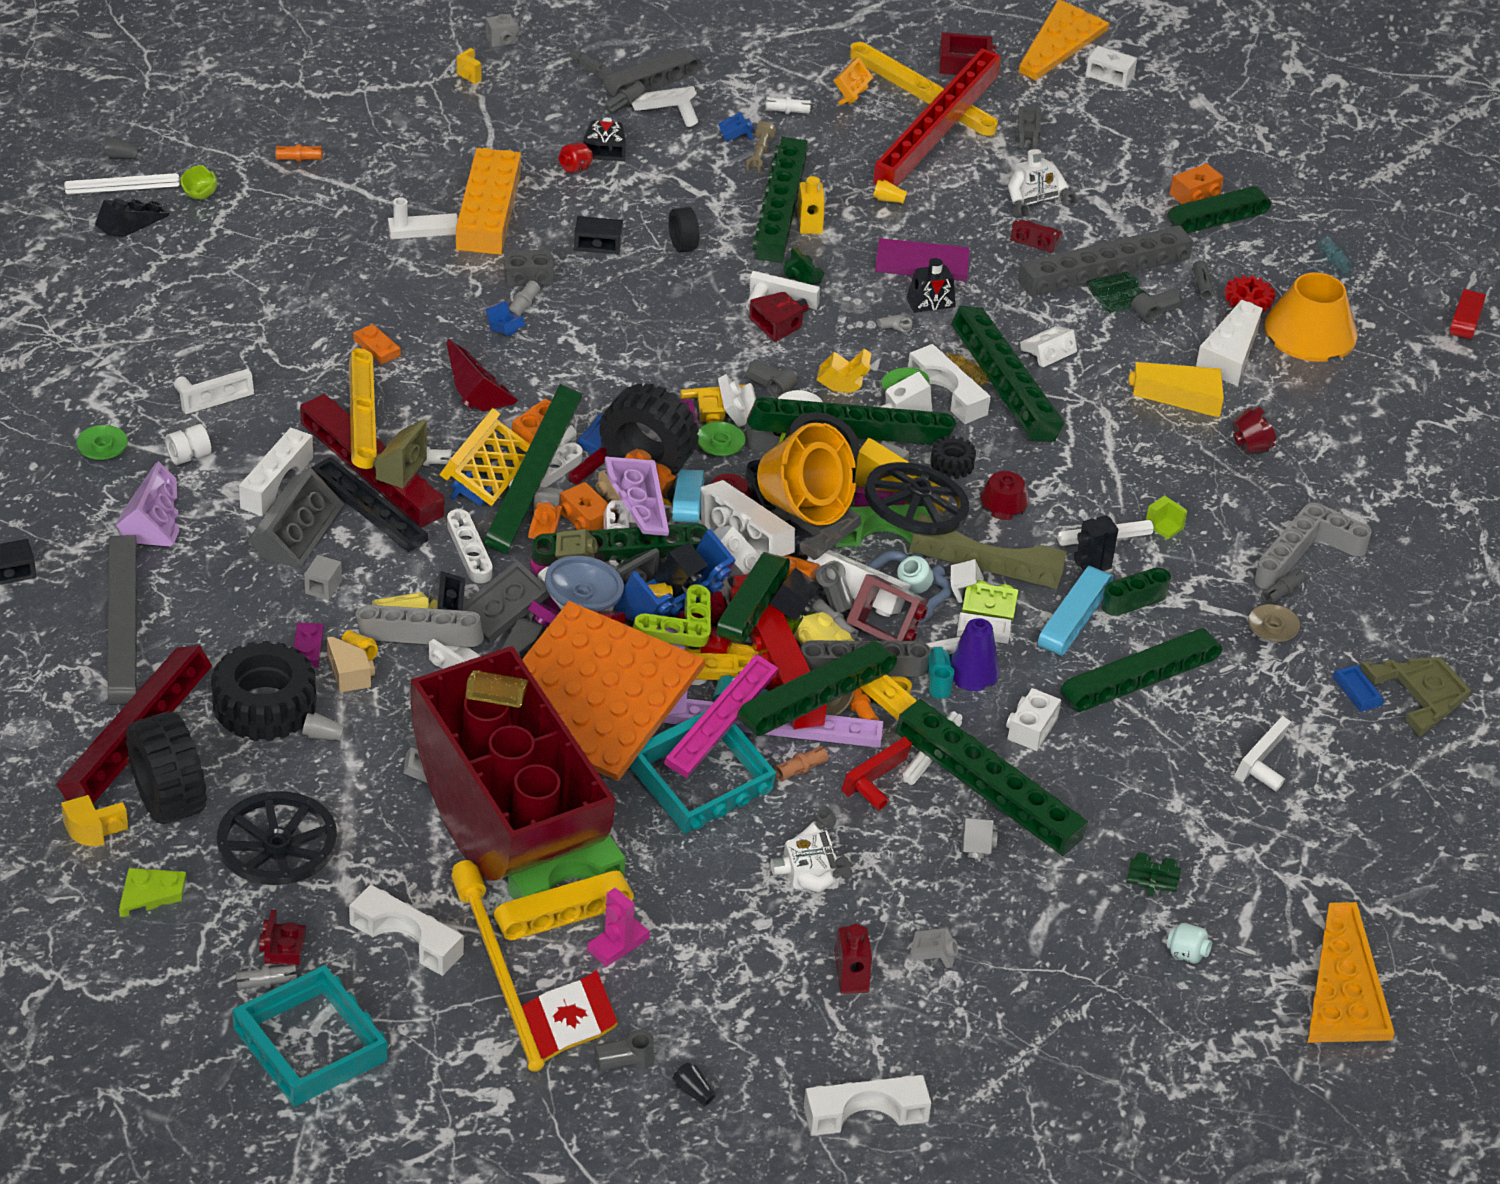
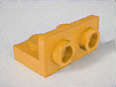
(853, 81)

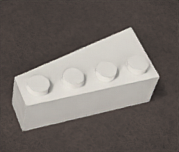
(1231, 342)
(761, 528)

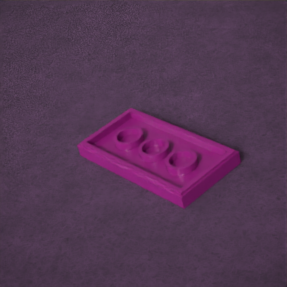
(906, 256)

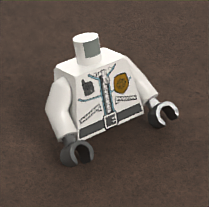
(1036, 182)
(811, 857)

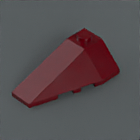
(476, 383)

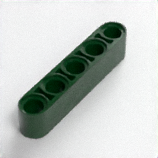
(1220, 209)
(753, 597)

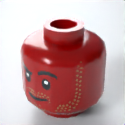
(575, 157)

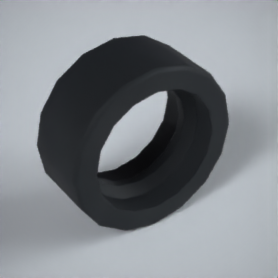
(684, 229)

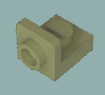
(575, 544)

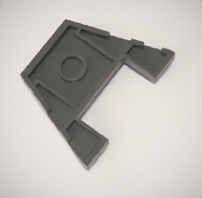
(823, 535)

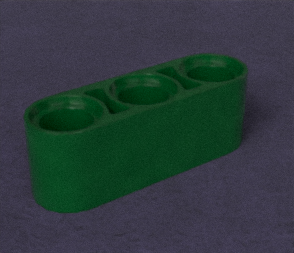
(1136, 591)

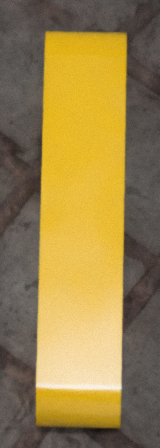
(558, 905)

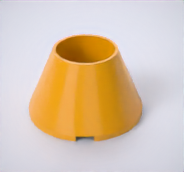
(1313, 319)
(809, 474)

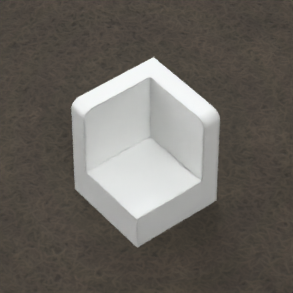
(963, 575)

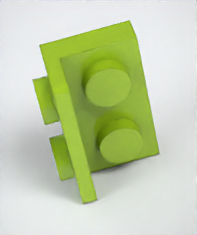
(990, 600)

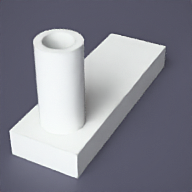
(667, 98)
(419, 226)
(766, 284)
(214, 391)
(1252, 762)

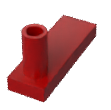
(862, 776)

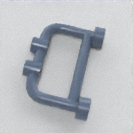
(938, 575)

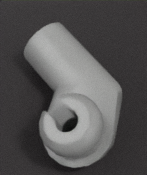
(895, 322)

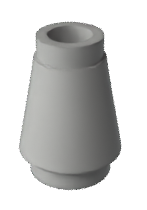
(322, 728)

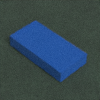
(591, 439)
(1358, 688)

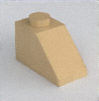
(349, 665)

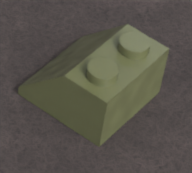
(403, 455)

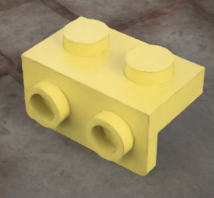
(820, 627)

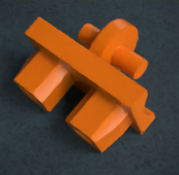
(545, 519)

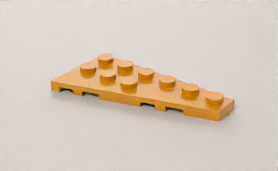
(1060, 37)
(1348, 989)

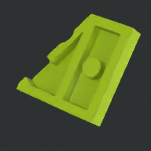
(151, 889)

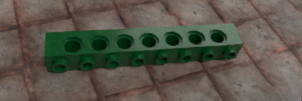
(780, 200)
(1007, 374)
(991, 777)

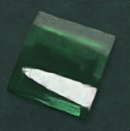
(1115, 291)

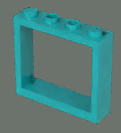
(741, 747)
(319, 981)

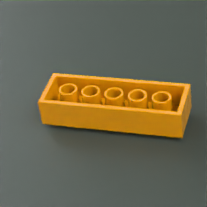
(488, 201)

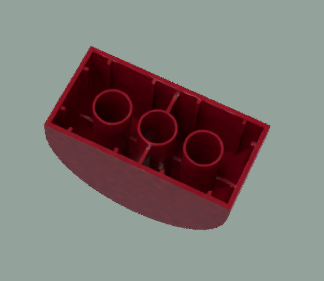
(506, 775)

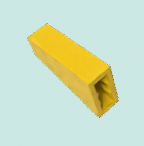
(1179, 386)
(874, 455)

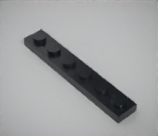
(370, 504)

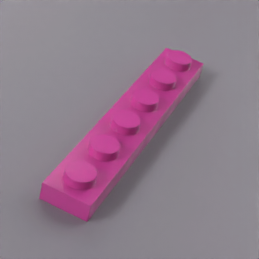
(720, 716)

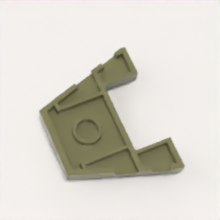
(1429, 682)

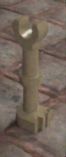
(764, 132)

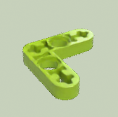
(690, 624)

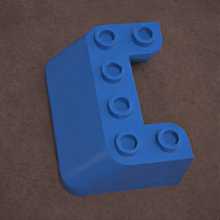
(640, 599)

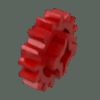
(1250, 291)

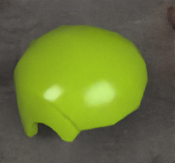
(199, 182)

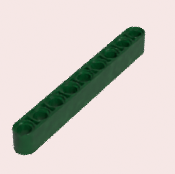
(865, 421)
(532, 469)

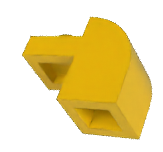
(843, 375)
(90, 825)

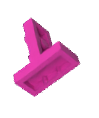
(621, 930)

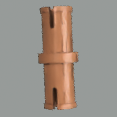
(801, 763)

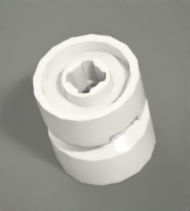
(185, 445)

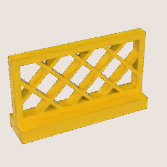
(470, 450)

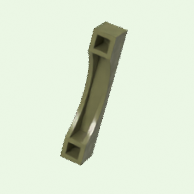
(1034, 565)

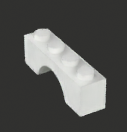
(968, 398)
(261, 486)
(379, 913)
(900, 1098)

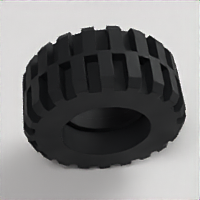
(658, 411)
(263, 714)
(166, 767)

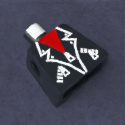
(606, 140)
(932, 288)

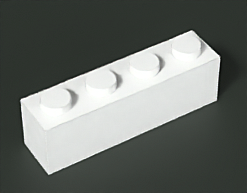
(885, 602)

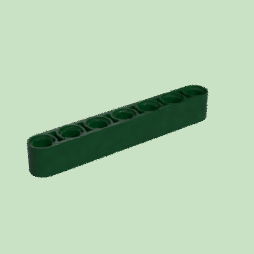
(629, 536)
(1140, 670)
(816, 688)

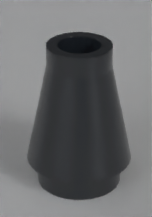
(692, 1082)

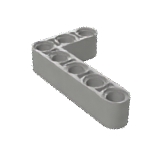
(1311, 523)

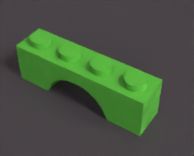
(874, 523)
(580, 864)

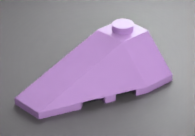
(640, 491)
(152, 510)

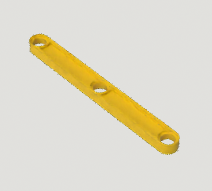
(914, 84)
(362, 409)

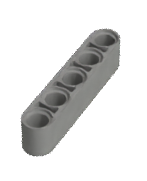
(420, 625)

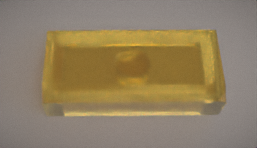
(969, 368)
(496, 688)

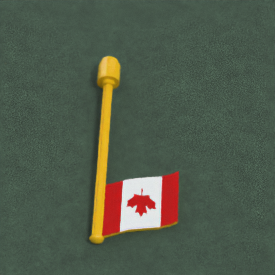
(557, 1017)

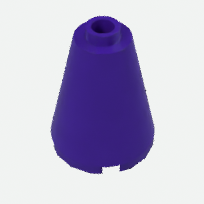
(975, 657)

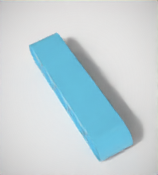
(688, 496)
(1074, 611)

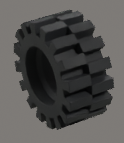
(946, 449)

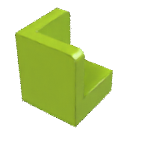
(1167, 517)

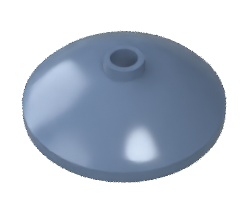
(584, 582)

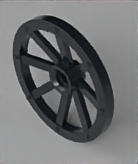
(917, 493)
(277, 841)

